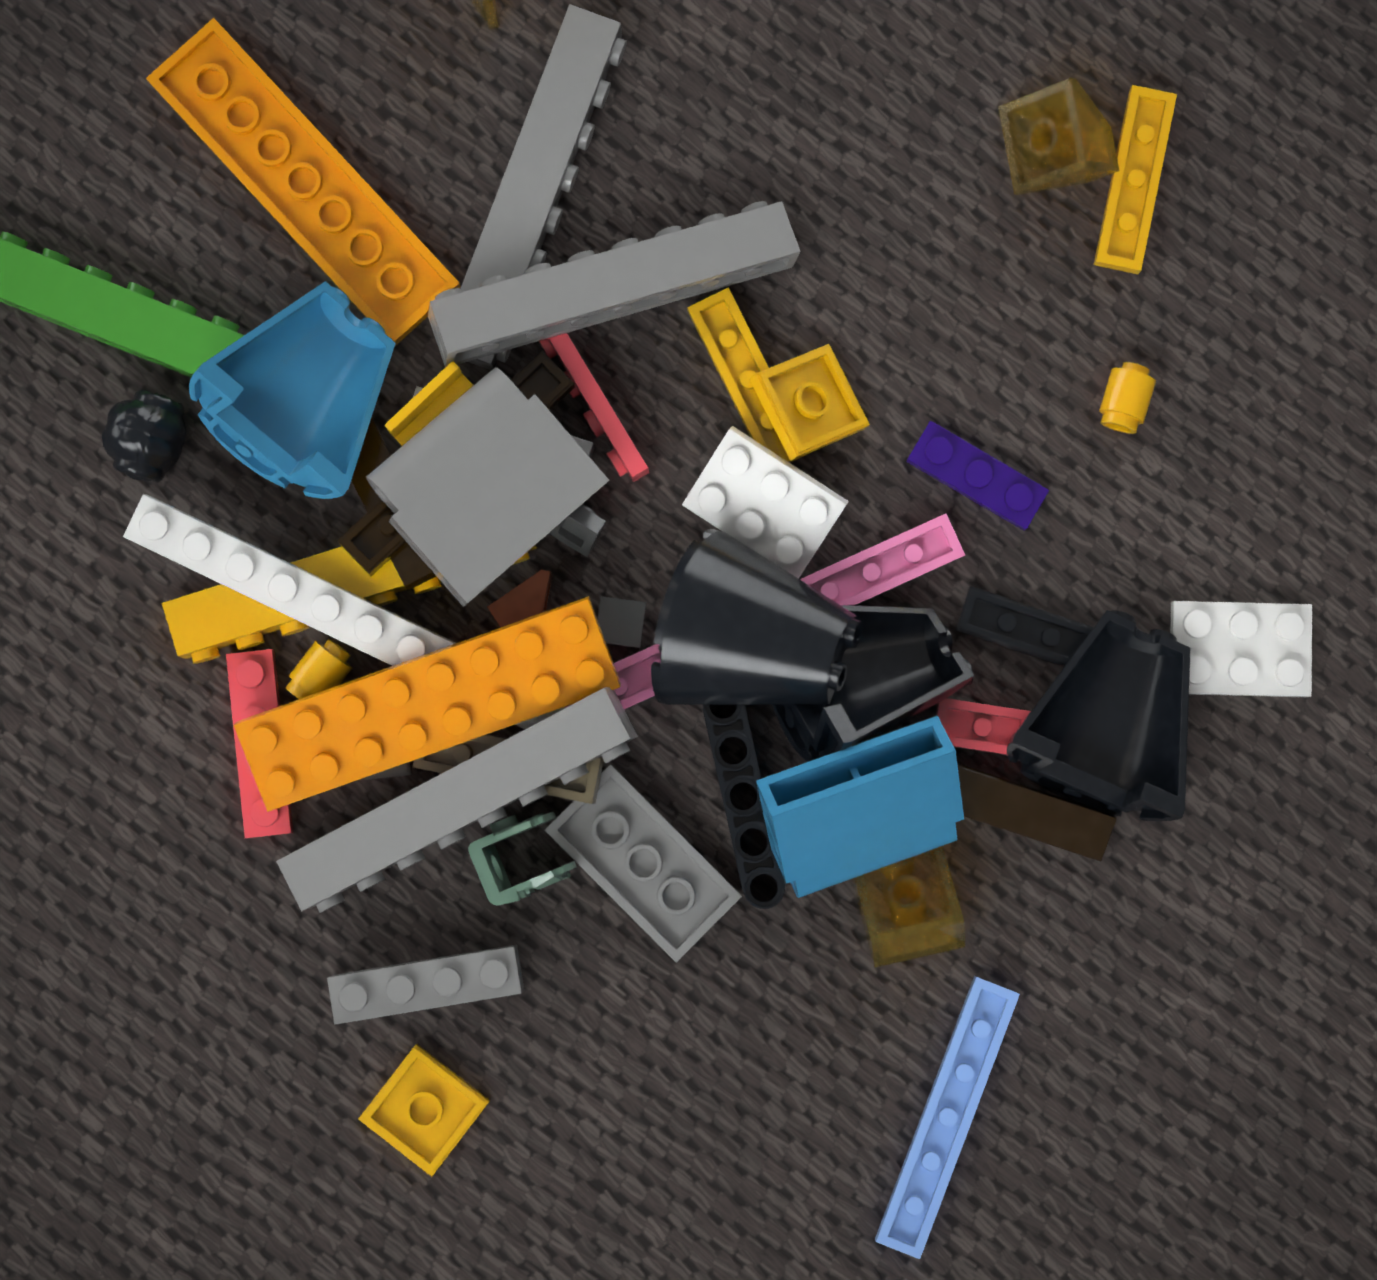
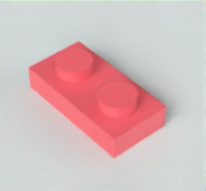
(979, 725)

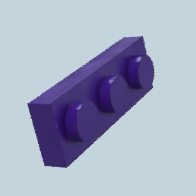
(977, 475)

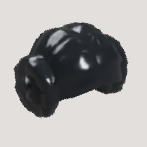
(145, 435)

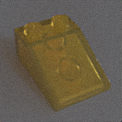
(910, 909)

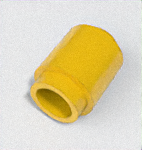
(1127, 397)
(319, 669)

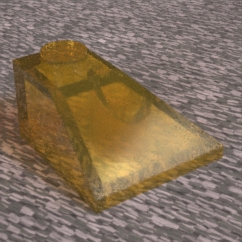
(1056, 139)

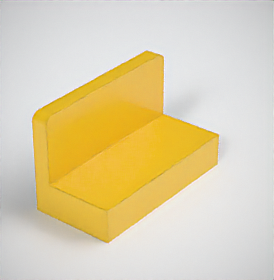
(428, 403)

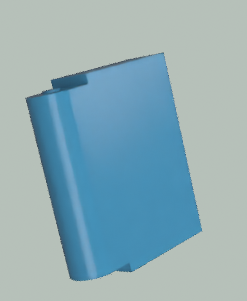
(863, 807)

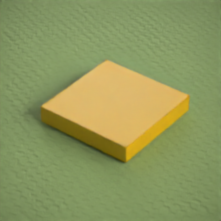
(809, 402)
(424, 1109)

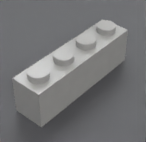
(425, 984)

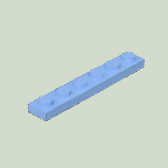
(947, 1117)

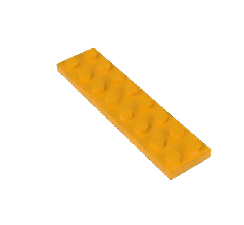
(302, 180)
(427, 704)

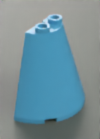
(298, 392)

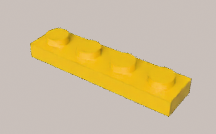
(1136, 184)
(736, 361)

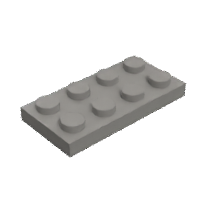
(644, 864)

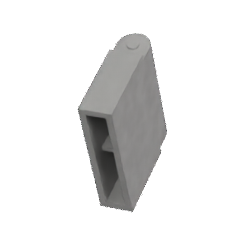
(484, 484)

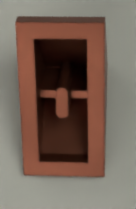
(524, 600)

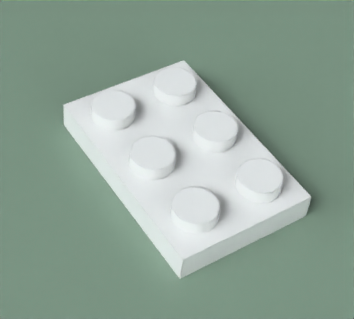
(765, 502)
(1246, 647)

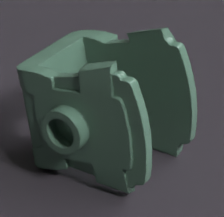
(490, 867)

